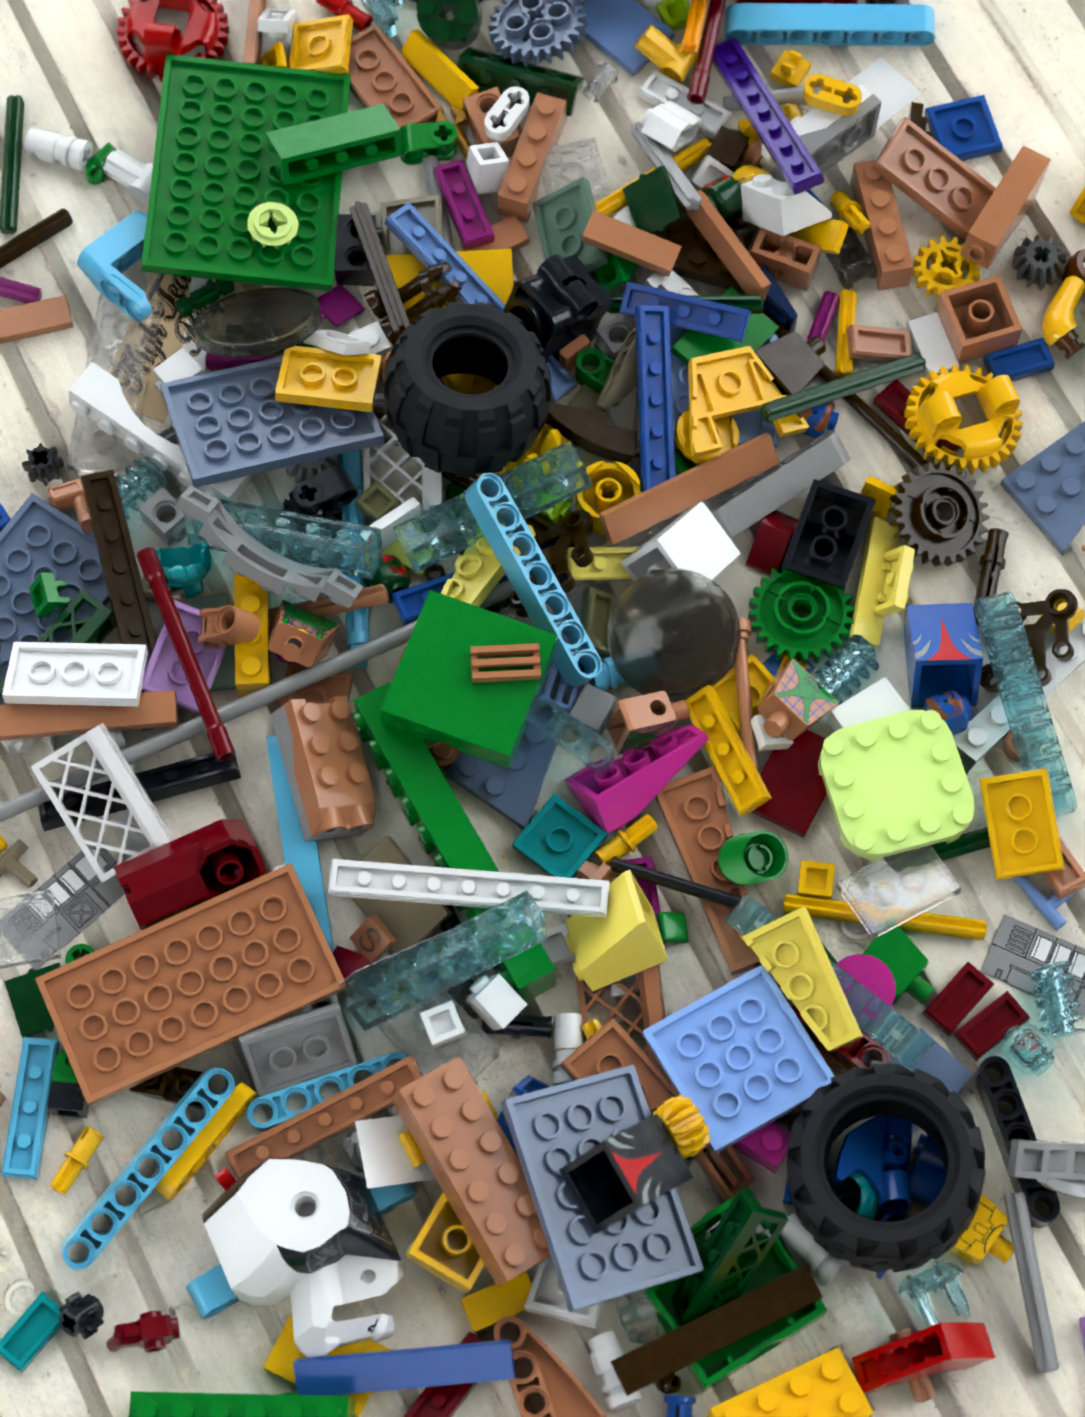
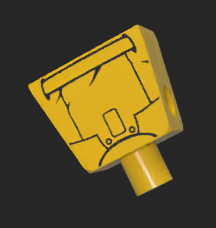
(984, 1235)

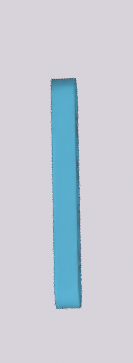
(311, 1090)

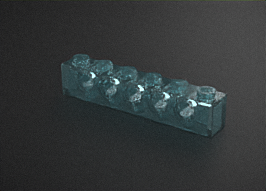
(532, 486)
(305, 538)
(446, 960)

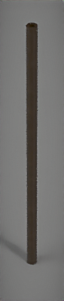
(860, 406)

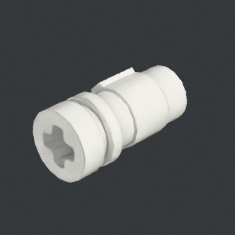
(55, 147)
(567, 1038)
(803, 1247)
(604, 1350)

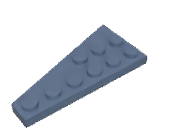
(1053, 488)
(516, 789)

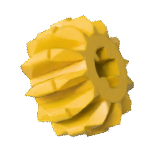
(684, 1125)

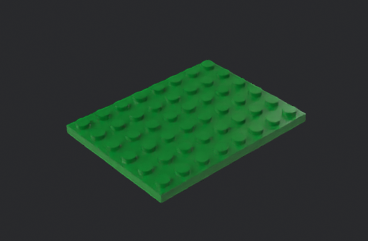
(218, 168)

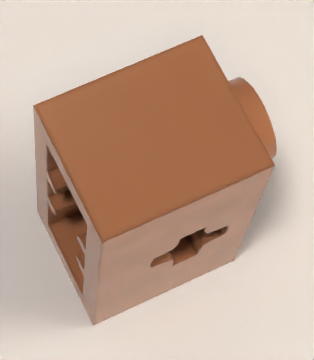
(787, 258)

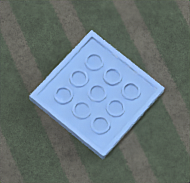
(739, 1057)

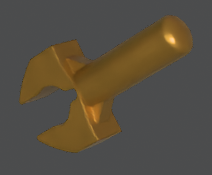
(461, 121)

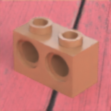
(474, 108)

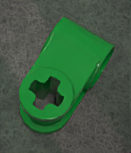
(426, 139)
(595, 378)

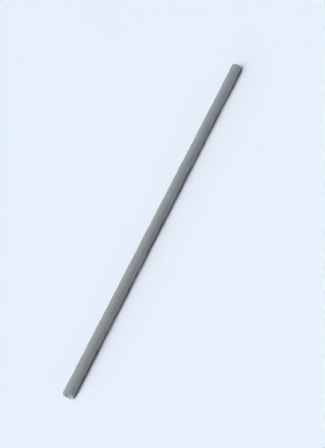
(241, 706)

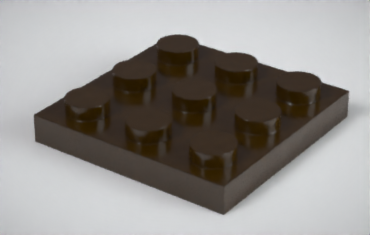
(697, 257)

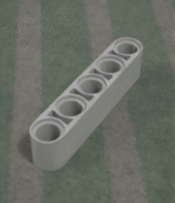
(780, 484)

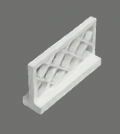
(431, 481)
(127, 786)

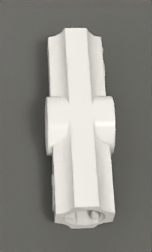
(130, 173)

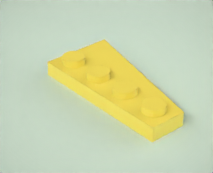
(476, 573)
(801, 967)

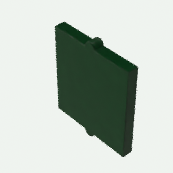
(653, 201)
(28, 1002)

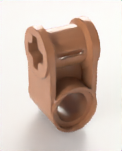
(227, 627)

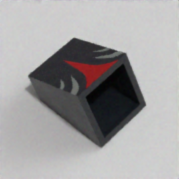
(626, 1173)

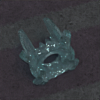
(942, 1276)

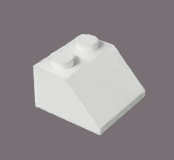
(777, 208)

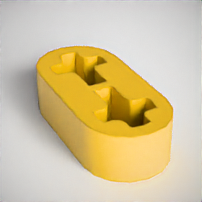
(832, 95)

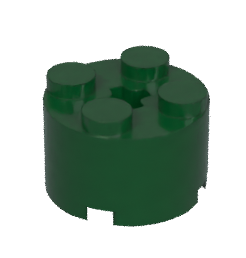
(454, 33)

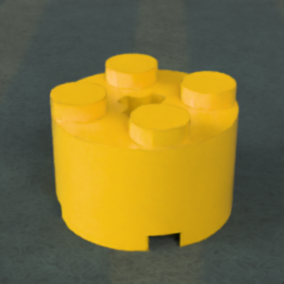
(611, 486)

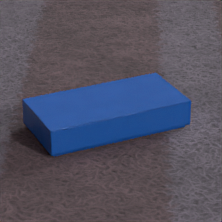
(1020, 360)

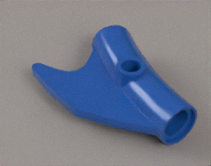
(882, 1155)

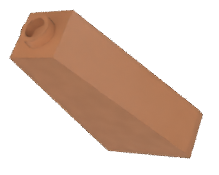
(1006, 207)

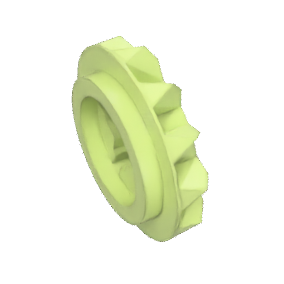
(281, 216)

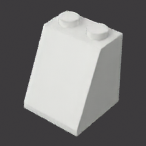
(688, 542)

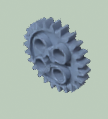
(537, 29)

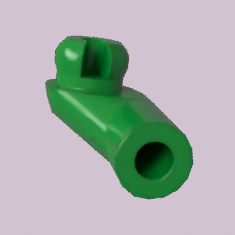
(94, 167)

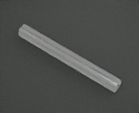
(660, 157)
(1031, 1282)

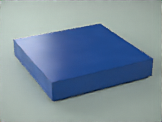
(965, 128)

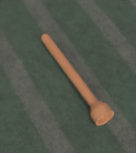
(743, 690)

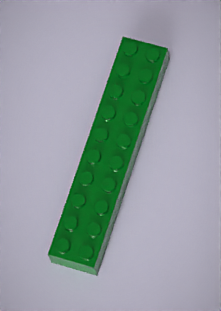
(441, 824)

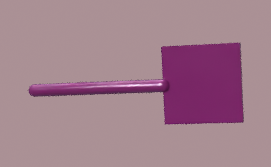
(339, 306)

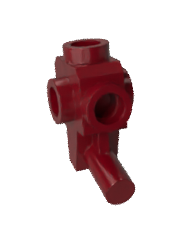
(148, 1332)

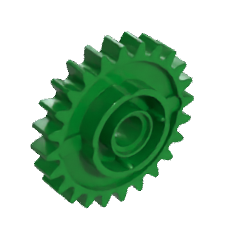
(794, 635)

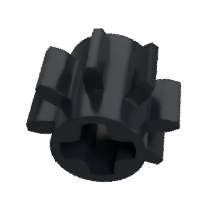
(43, 464)
(81, 1315)

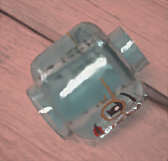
(1028, 1050)

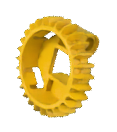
(940, 418)

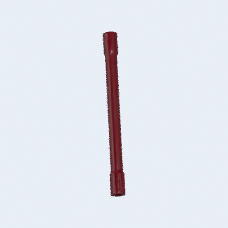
(701, 75)
(215, 729)

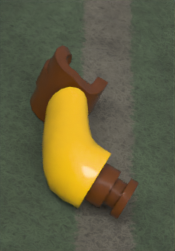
(1059, 320)

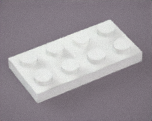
(75, 674)

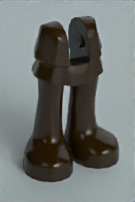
(421, 283)

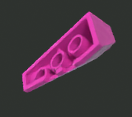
(635, 779)

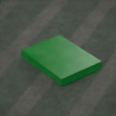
(698, 344)

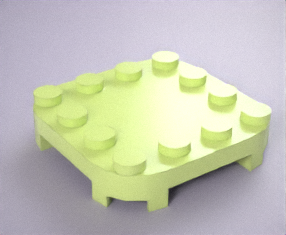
(896, 784)

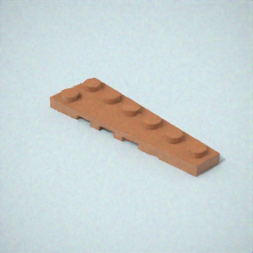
(699, 828)

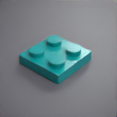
(559, 839)

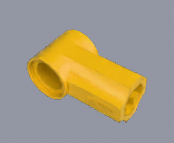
(666, 54)

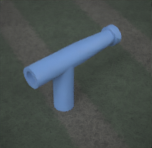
(1045, 905)

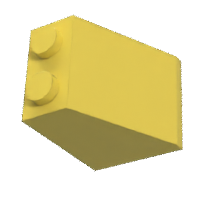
(617, 944)

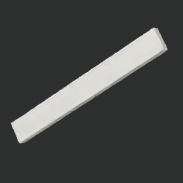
(466, 887)

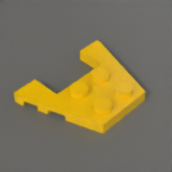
(727, 386)

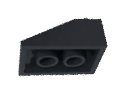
(829, 534)

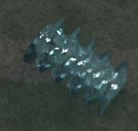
(138, 482)
(846, 666)
(1056, 1000)

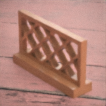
(650, 998)

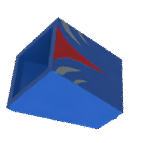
(942, 651)

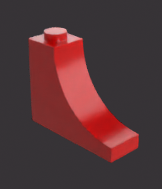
(923, 1353)

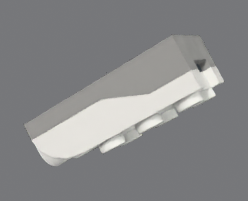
(830, 135)

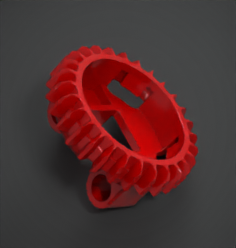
(205, 27)

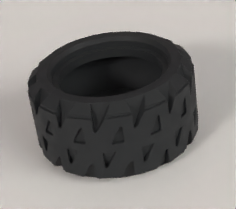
(893, 1093)

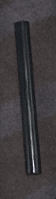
(676, 883)

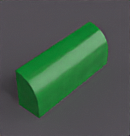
(334, 144)

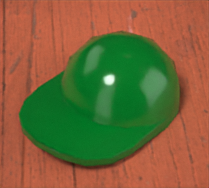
(753, 857)

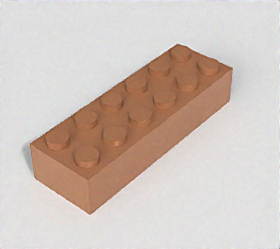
(474, 1168)

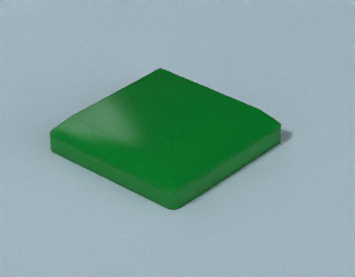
(673, 927)

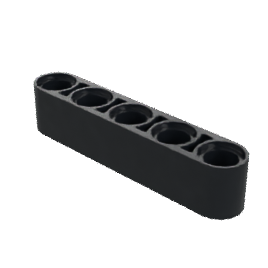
(1018, 1124)

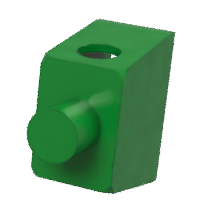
(904, 962)

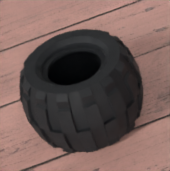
(459, 429)

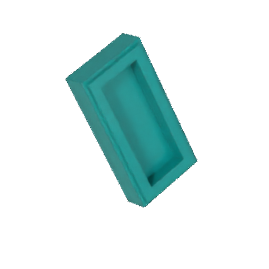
(31, 1332)

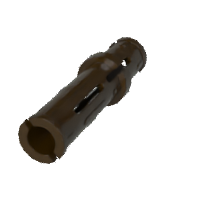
(992, 564)

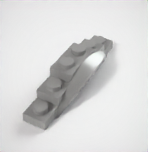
(252, 559)
(1053, 1164)

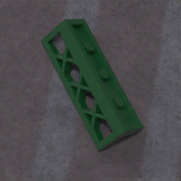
(493, 71)
(92, 630)
(720, 1254)

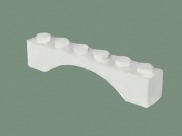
(101, 399)

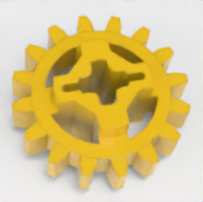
(945, 268)

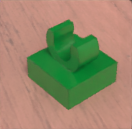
(45, 594)

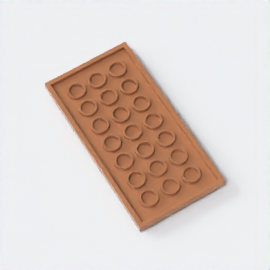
(190, 984)

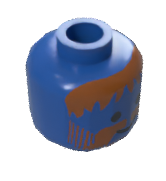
(820, 419)
(952, 708)

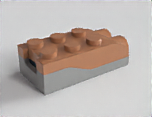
(325, 768)

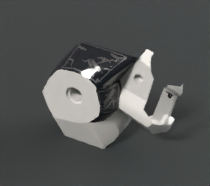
(307, 1238)

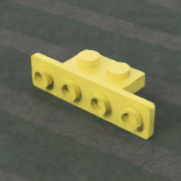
(882, 581)

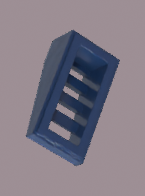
(778, 304)

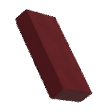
(958, 998)
(991, 1025)

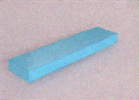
(30, 1109)

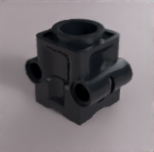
(559, 303)

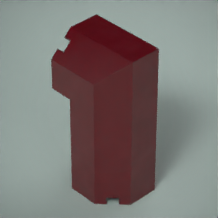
(189, 871)

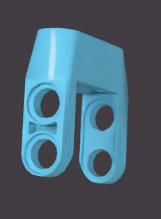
(110, 256)

